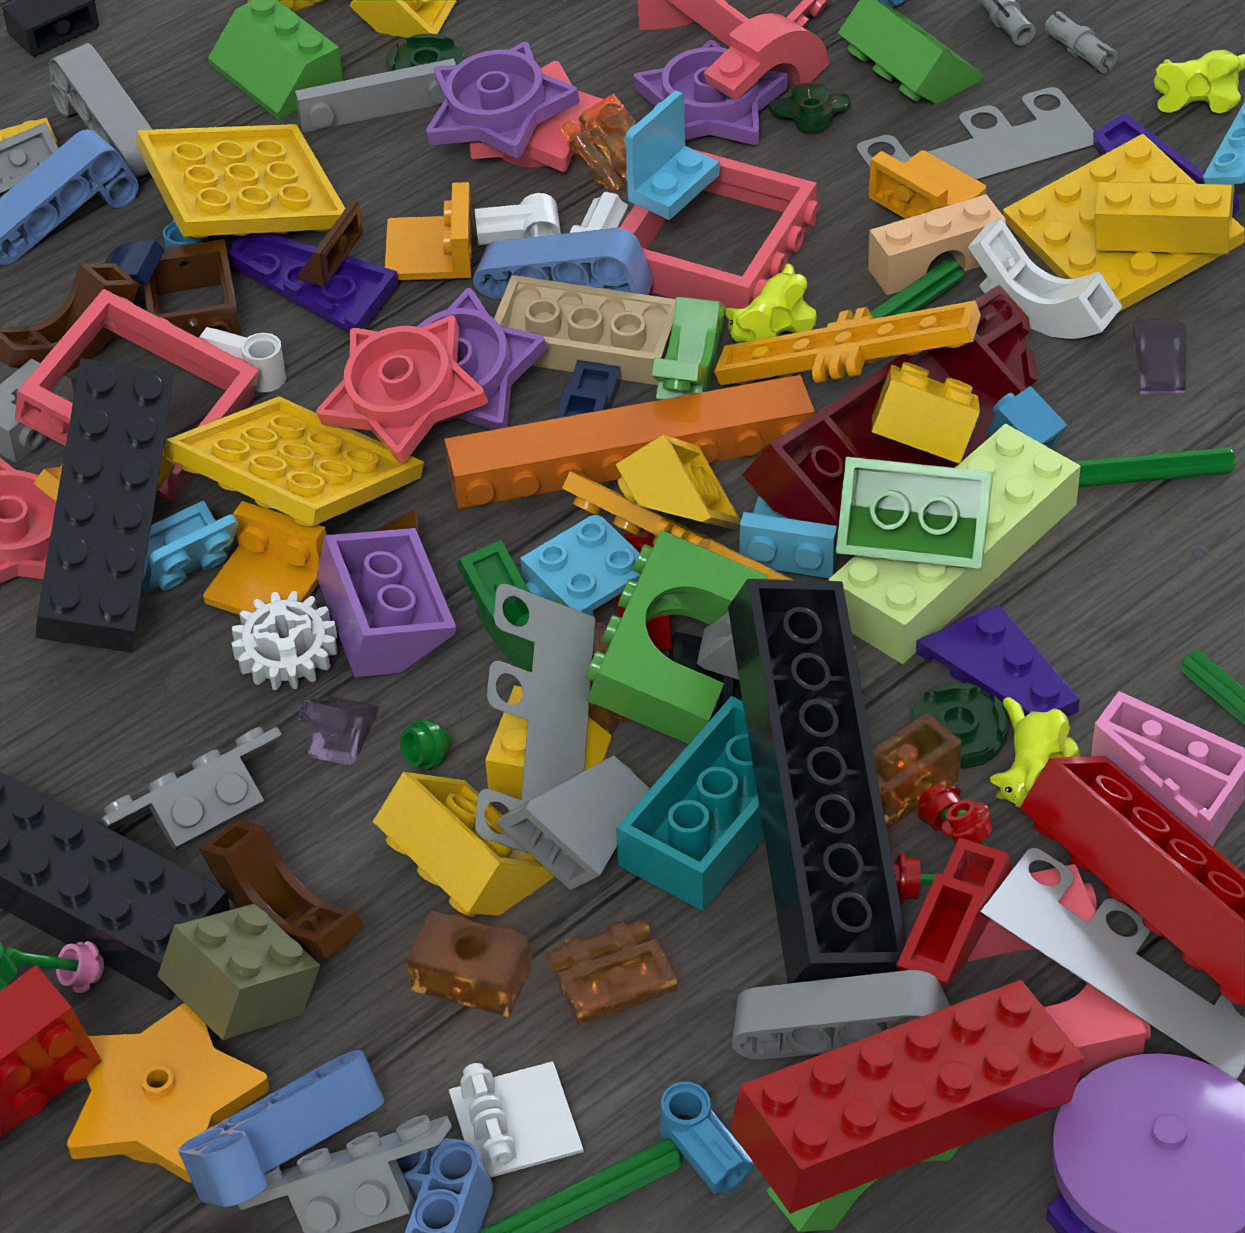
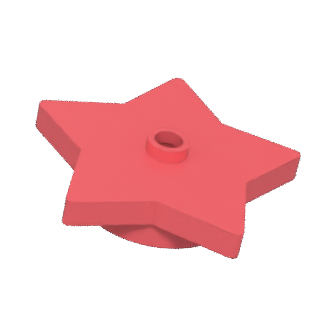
(548, 142)
(402, 384)
(24, 524)

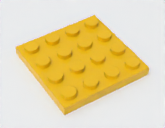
(240, 180)
(1061, 224)
(292, 461)

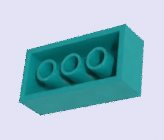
(698, 815)

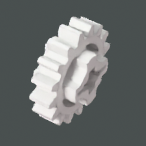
(284, 640)

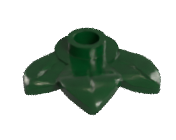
(810, 106)

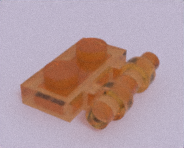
(607, 126)
(614, 981)

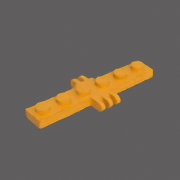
(848, 344)
(633, 517)

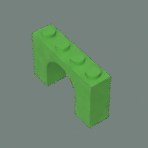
(633, 673)

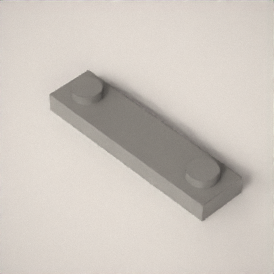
(369, 97)

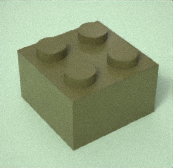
(238, 971)

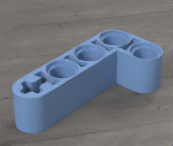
(59, 188)
(587, 258)
(234, 1155)
(440, 1194)

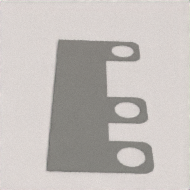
(1003, 145)
(551, 699)
(1112, 964)

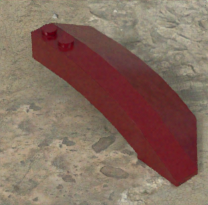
(806, 466)

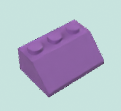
(383, 599)

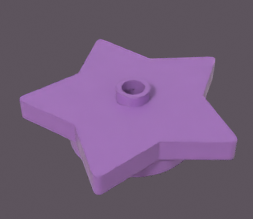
(497, 100)
(706, 108)
(491, 356)

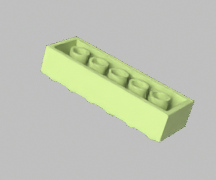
(904, 601)

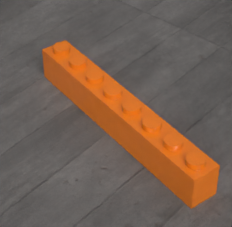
(541, 454)

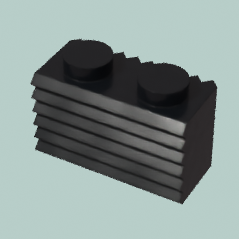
(46, 23)

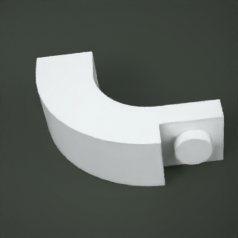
(1052, 303)

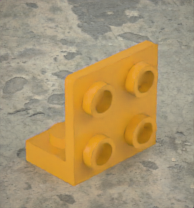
(919, 184)
(433, 244)
(270, 558)

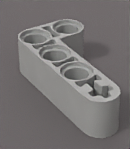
(87, 87)
(830, 1012)

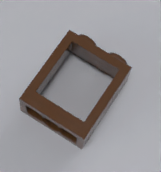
(206, 267)

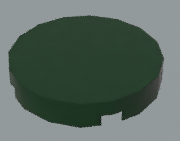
(423, 50)
(970, 716)

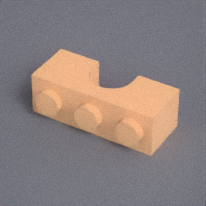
(907, 247)

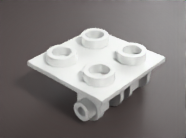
(515, 1117)

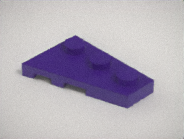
(1000, 660)

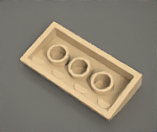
(590, 325)

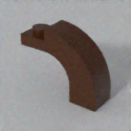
(37, 341)
(255, 873)

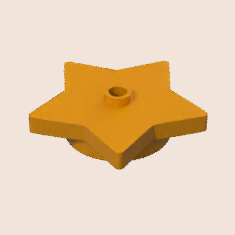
(160, 1092)

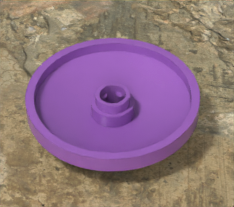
(1154, 1147)

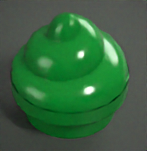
(425, 744)

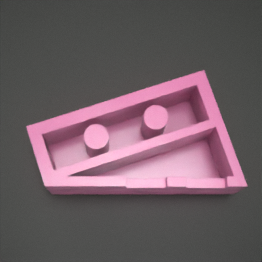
(1175, 761)

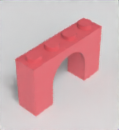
(1090, 1019)

